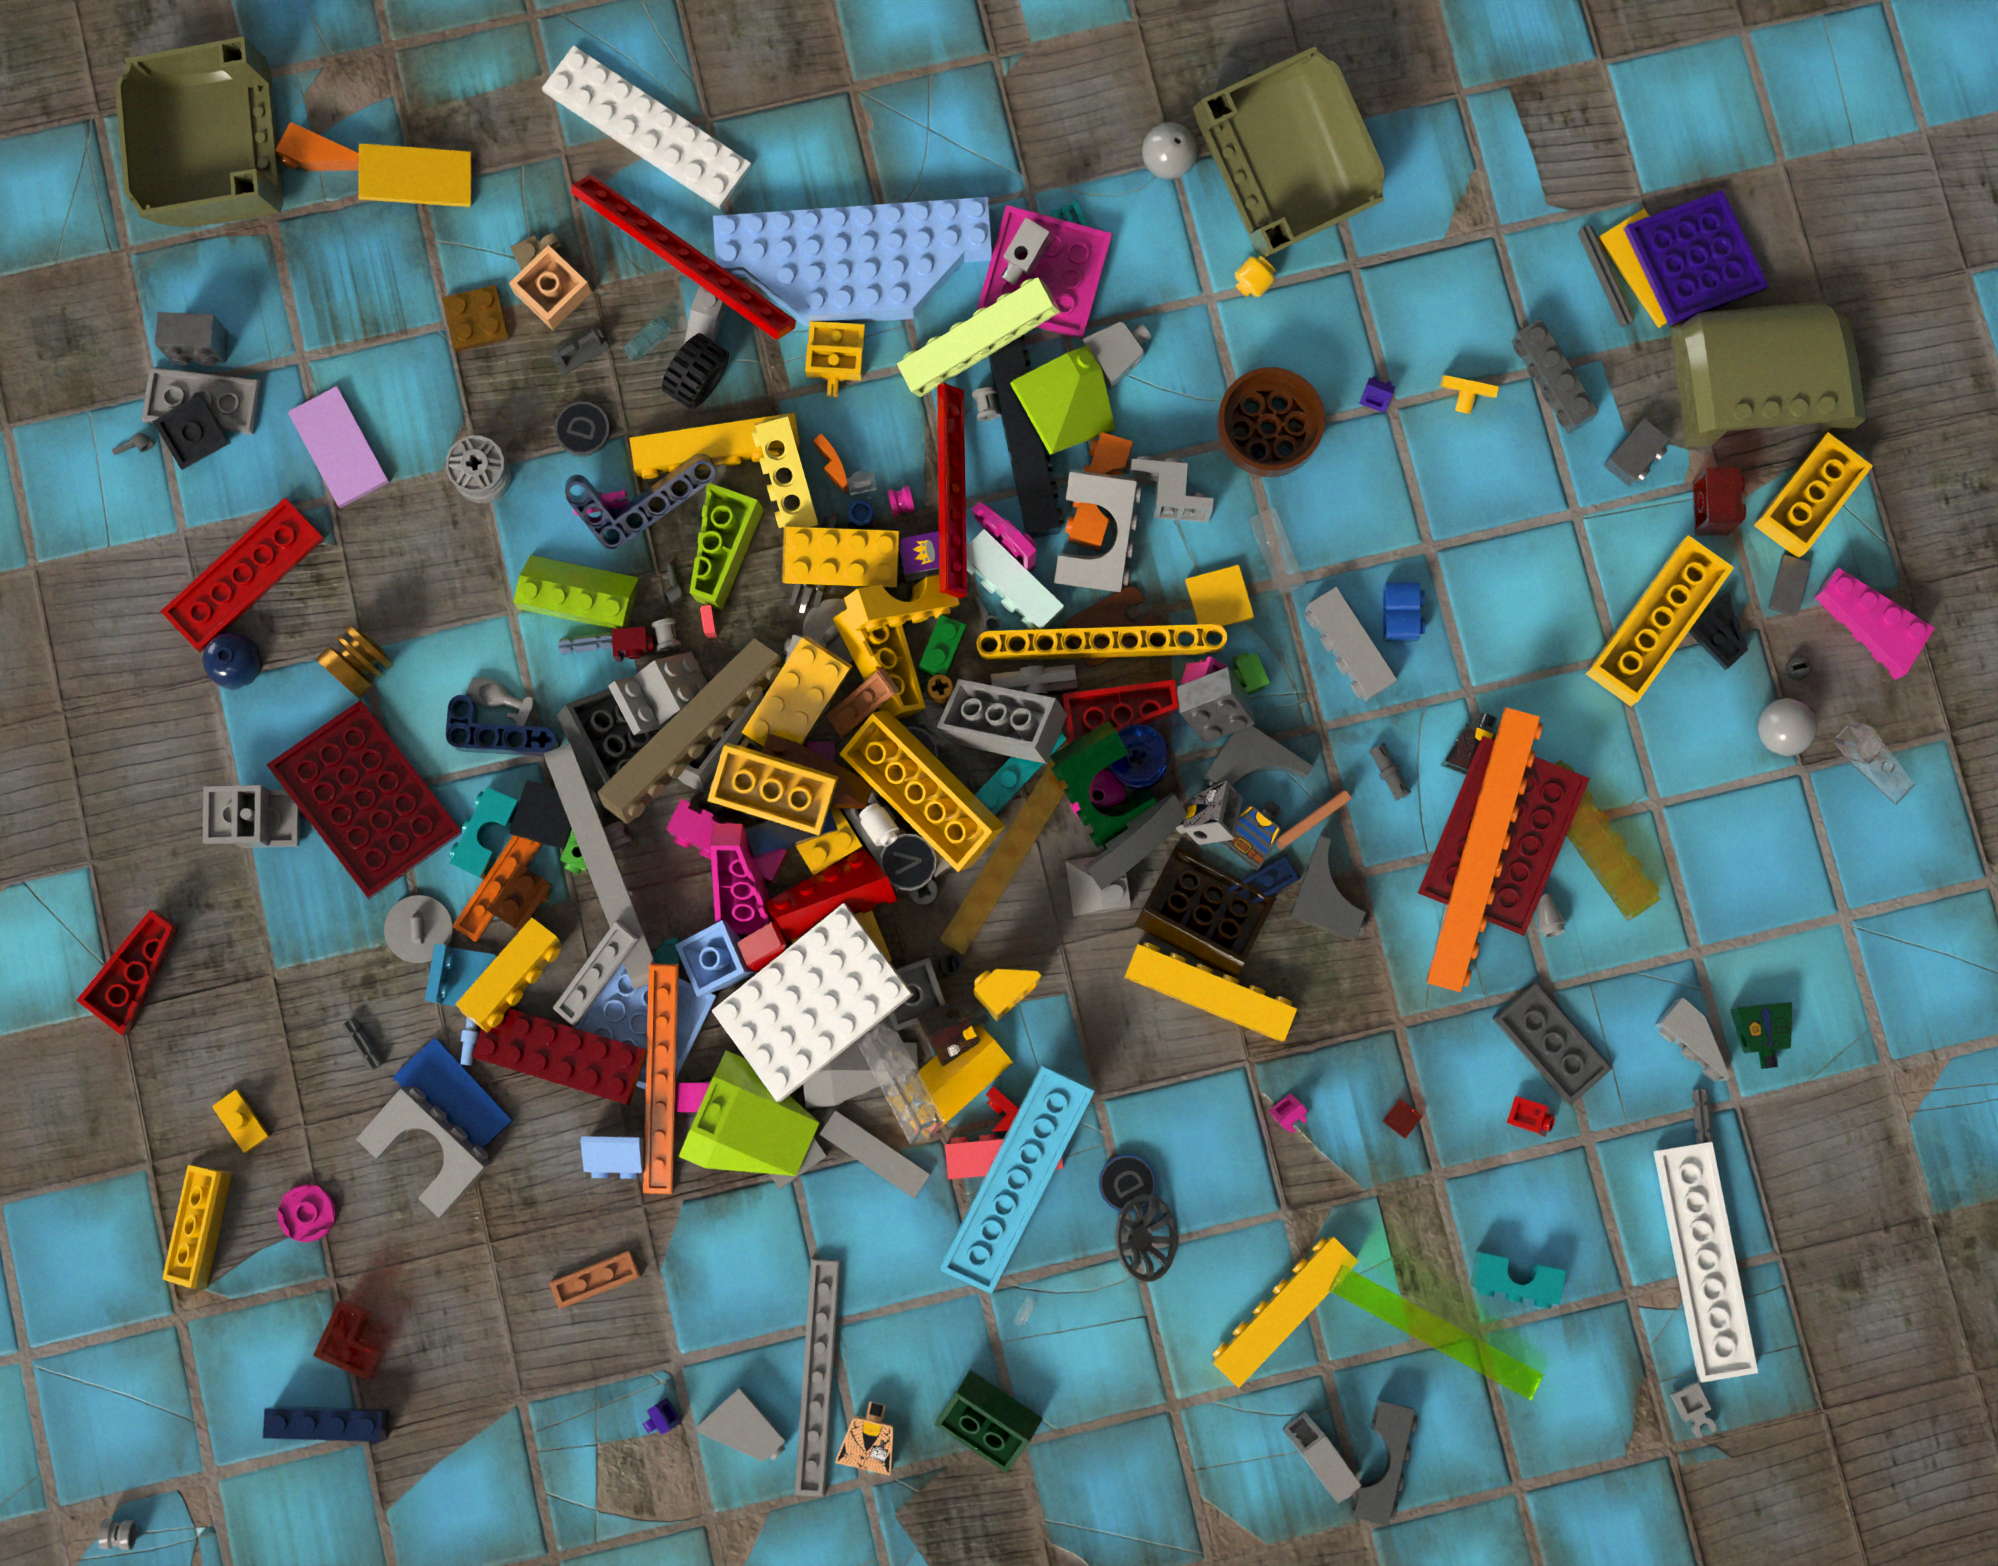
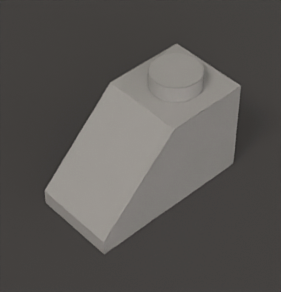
(705, 315)

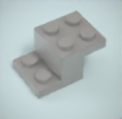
(1170, 490)
(658, 691)
(250, 817)

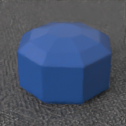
(860, 513)

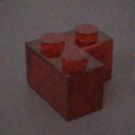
(342, 1342)

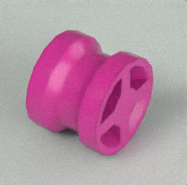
(901, 501)

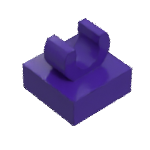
(1377, 394)
(662, 1417)

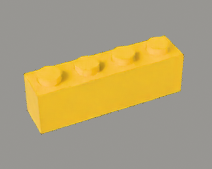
(509, 975)

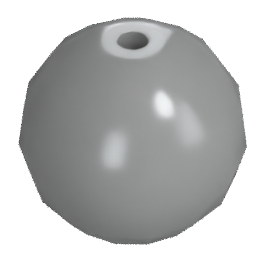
(1169, 150)
(1787, 727)

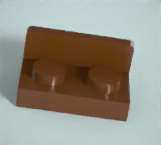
(520, 897)

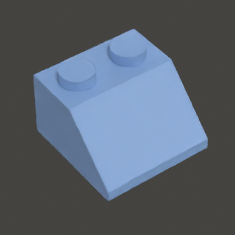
(613, 1155)

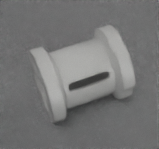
(986, 404)
(666, 635)

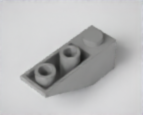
(1691, 1031)

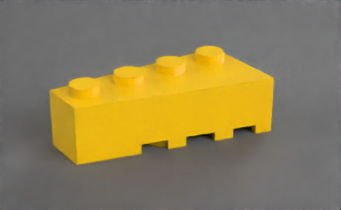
(887, 650)

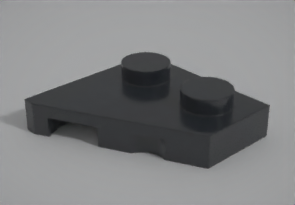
(1720, 633)

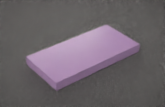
(338, 447)

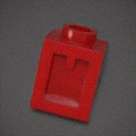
(1531, 1116)

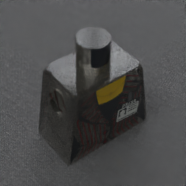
(1464, 746)
(952, 1029)

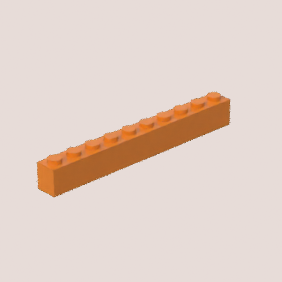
(1483, 849)

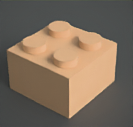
(550, 287)

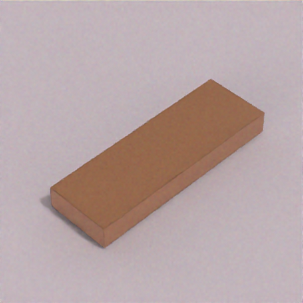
(862, 702)
(1313, 820)
(595, 1279)

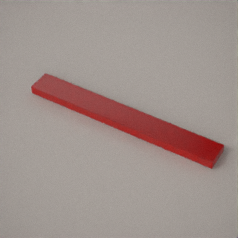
(951, 491)

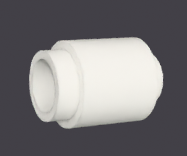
(879, 825)

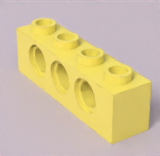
(780, 429)

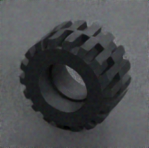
(695, 371)

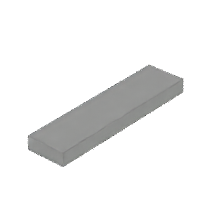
(596, 972)
(874, 1154)

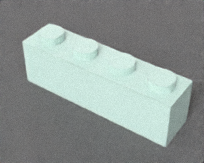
(1012, 582)

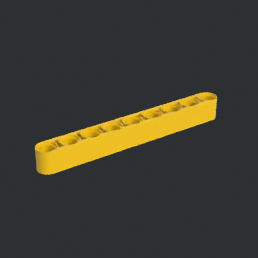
(1113, 634)

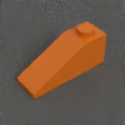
(314, 152)

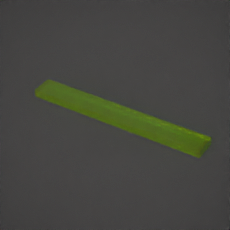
(1436, 1332)

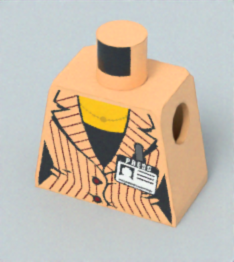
(869, 1442)

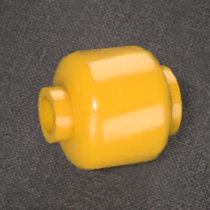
(1255, 276)

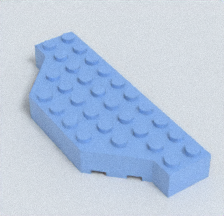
(854, 259)

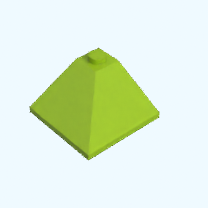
(1066, 400)

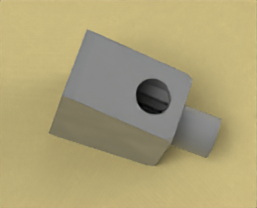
(1117, 350)

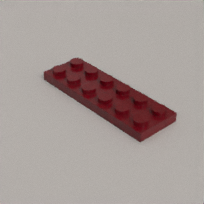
(563, 1055)

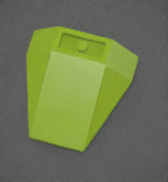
(746, 1127)

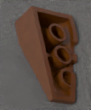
(850, 789)

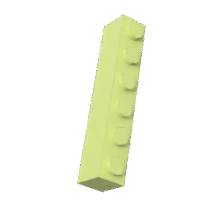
(978, 337)

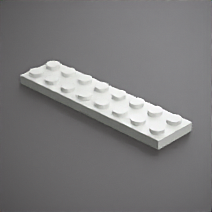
(646, 127)
(1705, 1262)

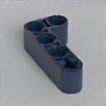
(503, 733)

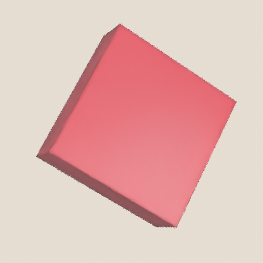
(708, 622)

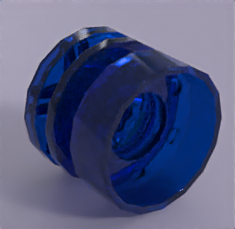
(1148, 744)

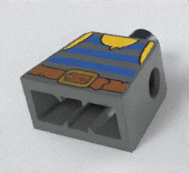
(1255, 834)

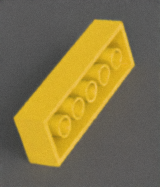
(1659, 620)
(922, 790)

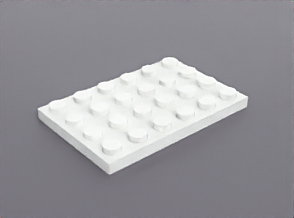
(812, 1002)

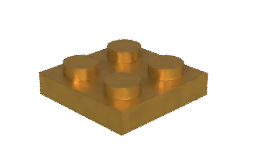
(475, 318)

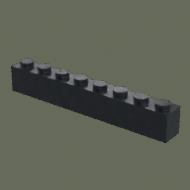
(1025, 446)

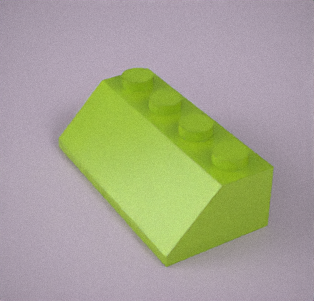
(576, 592)

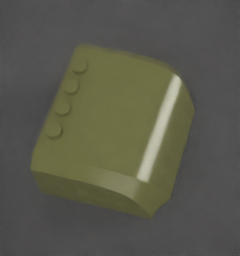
(199, 134)
(1292, 150)
(1766, 371)

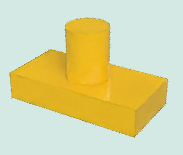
(1467, 391)
(241, 1121)

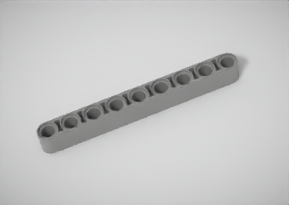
(598, 856)

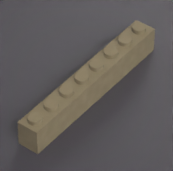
(690, 731)

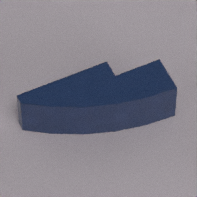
(774, 836)

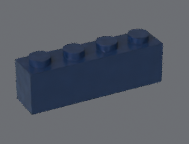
(326, 1423)

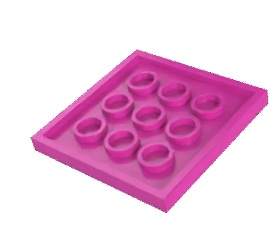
(1068, 268)

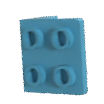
(454, 973)

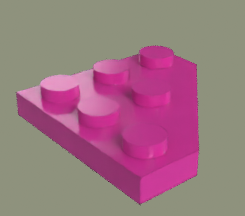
(1007, 535)

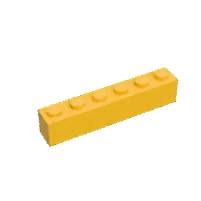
(722, 442)
(1211, 993)
(1283, 1312)

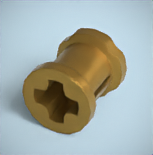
(934, 695)

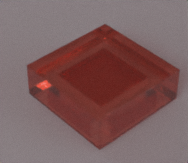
(1402, 1118)

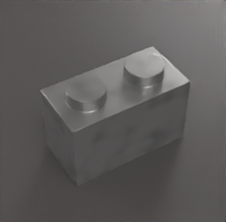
(1636, 453)

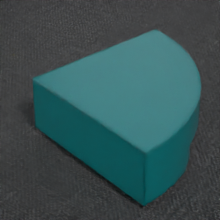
(667, 952)

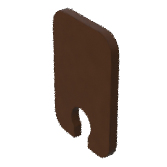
(1110, 613)

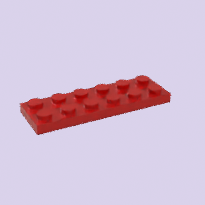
(242, 575)

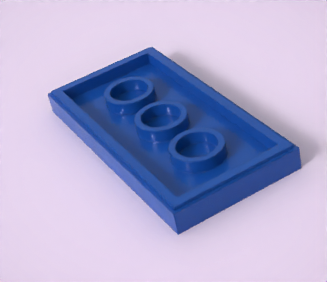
(454, 1092)

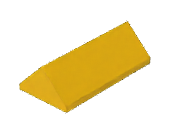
(965, 1076)
(197, 1227)

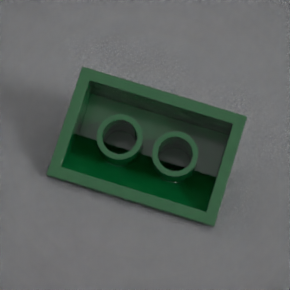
(988, 1421)

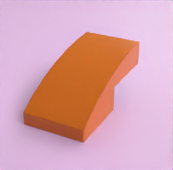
(834, 469)

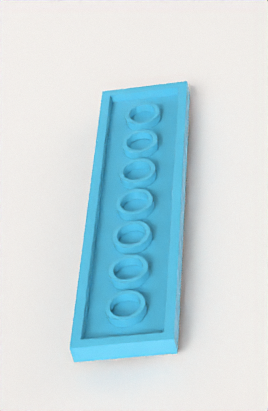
(1016, 1178)

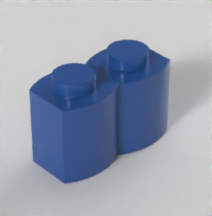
(1402, 611)

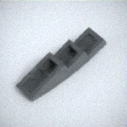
(1136, 842)

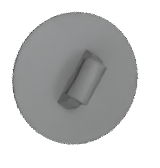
(821, 626)
(416, 926)

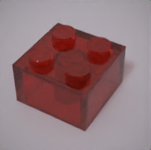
(1718, 501)

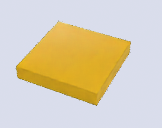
(1219, 597)

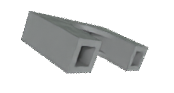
(1106, 569)
(462, 1160)

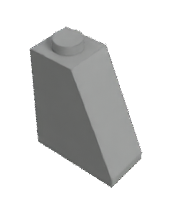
(744, 1427)
(1322, 1457)

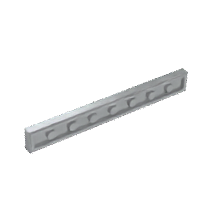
(817, 1377)

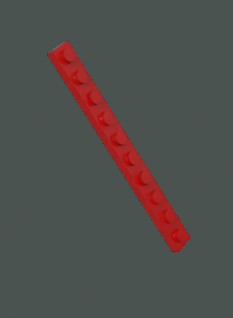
(684, 257)

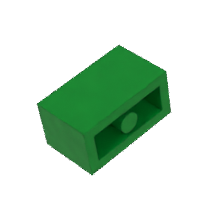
(942, 647)

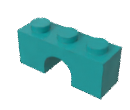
(491, 809)
(1543, 1285)

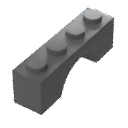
(1376, 1499)

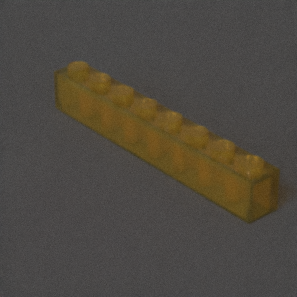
(1004, 863)

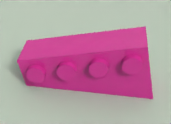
(1875, 621)
(696, 828)
(737, 881)

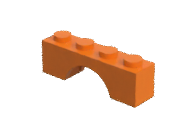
(1089, 524)

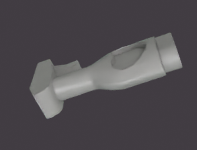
(494, 695)

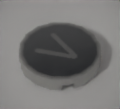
(908, 862)

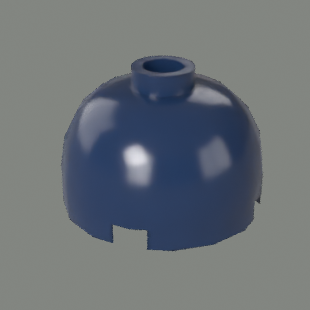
(232, 660)

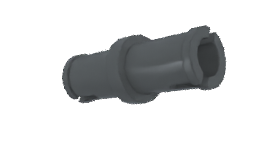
(1390, 772)

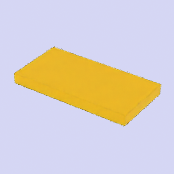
(414, 175)
(1622, 255)

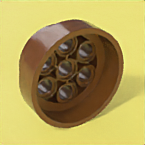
(1262, 388)

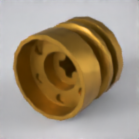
(354, 661)

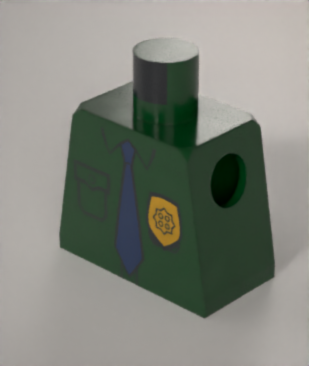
(1764, 1030)

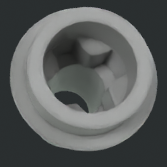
(1549, 917)

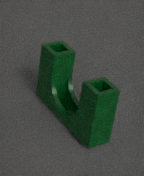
(1079, 765)

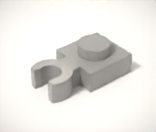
(1692, 1405)

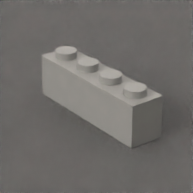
(1350, 645)

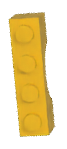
(874, 607)

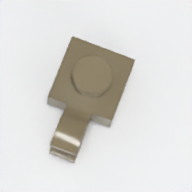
(529, 248)

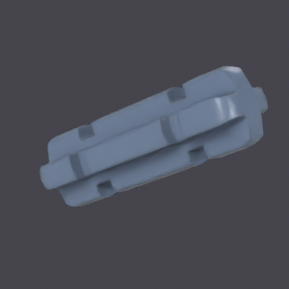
(585, 643)

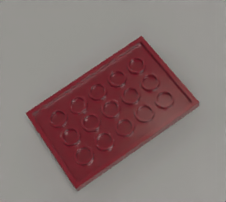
(364, 799)
(1535, 841)

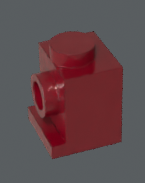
(631, 643)

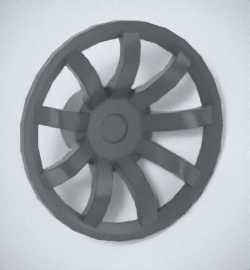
(1137, 1238)

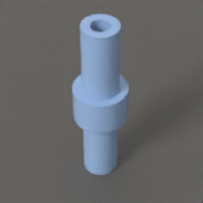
(469, 1037)

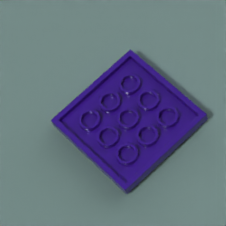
(1695, 257)

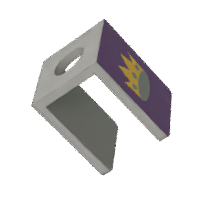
(920, 556)

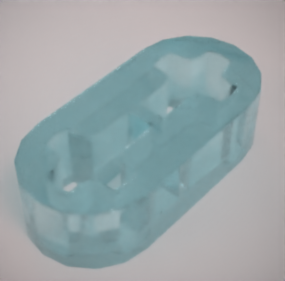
(647, 339)

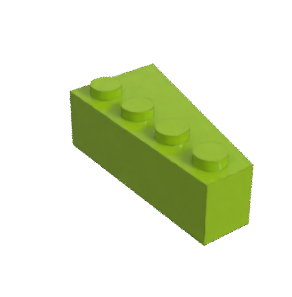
(722, 543)

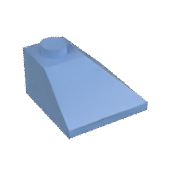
(713, 959)

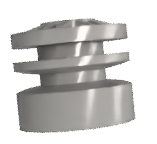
(493, 472)

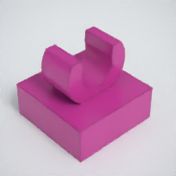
(1288, 1112)

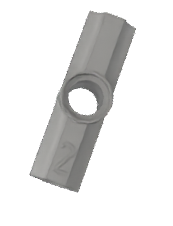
(1038, 679)

